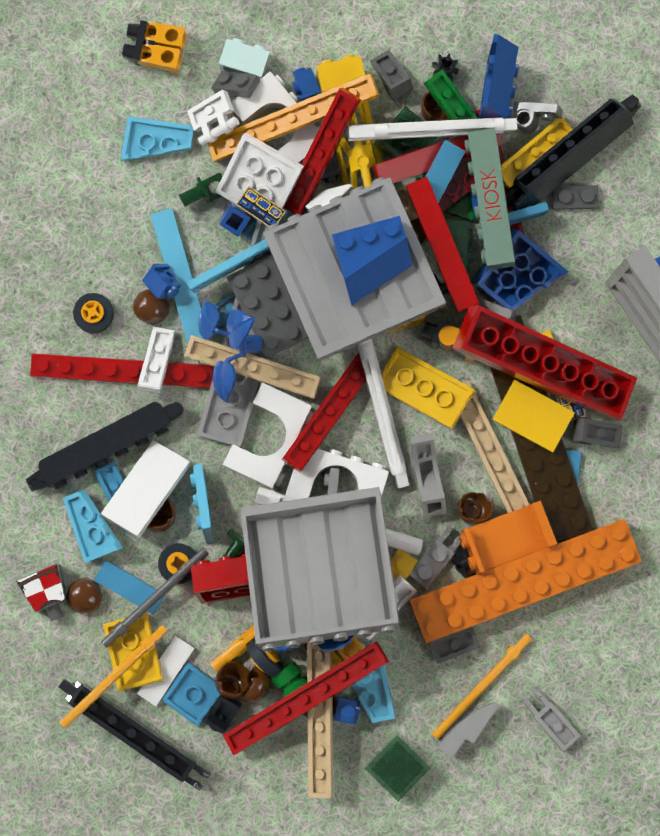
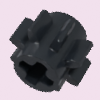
(446, 61)

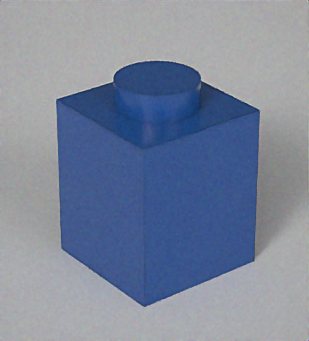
(234, 219)

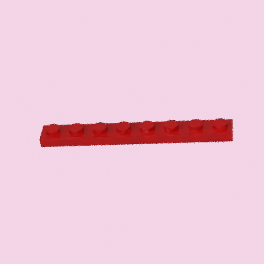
(116, 370)
(306, 698)

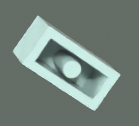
(244, 58)

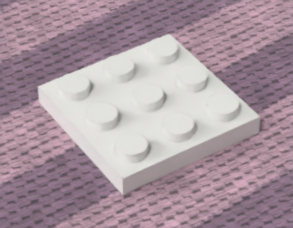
(261, 169)

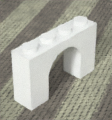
(272, 94)
(268, 468)
(365, 475)

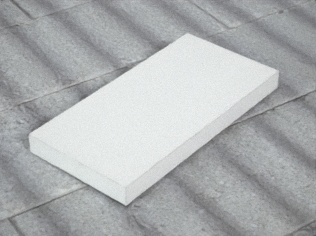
(146, 489)

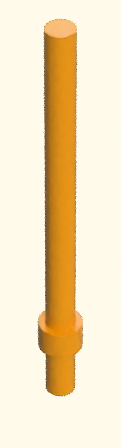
(147, 645)
(513, 653)

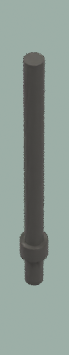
(121, 628)

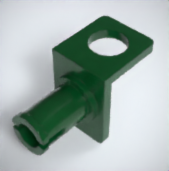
(200, 191)
(236, 546)

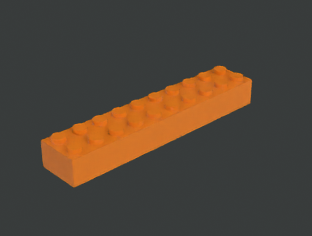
(524, 581)

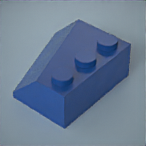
(498, 79)
(372, 255)
(519, 283)

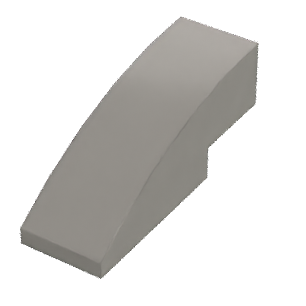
(467, 728)

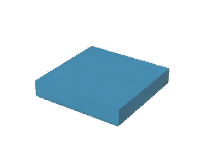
(192, 694)

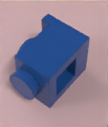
(305, 84)
(161, 281)
(347, 710)

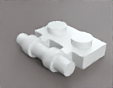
(210, 111)

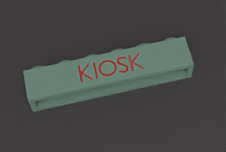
(491, 199)

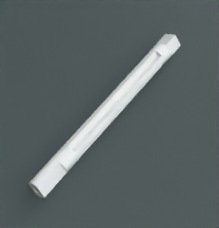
(428, 128)
(383, 413)
(395, 539)

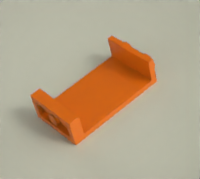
(507, 537)

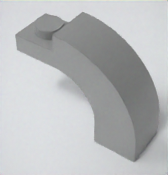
(427, 475)

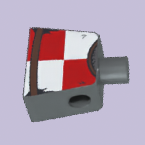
(45, 591)

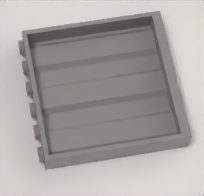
(316, 282)
(637, 291)
(319, 569)

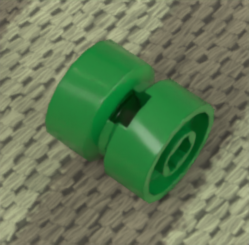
(289, 679)

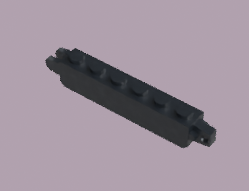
(572, 152)
(104, 444)
(135, 734)

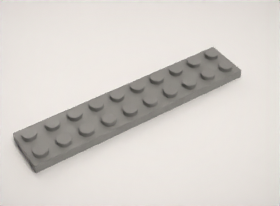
(229, 420)

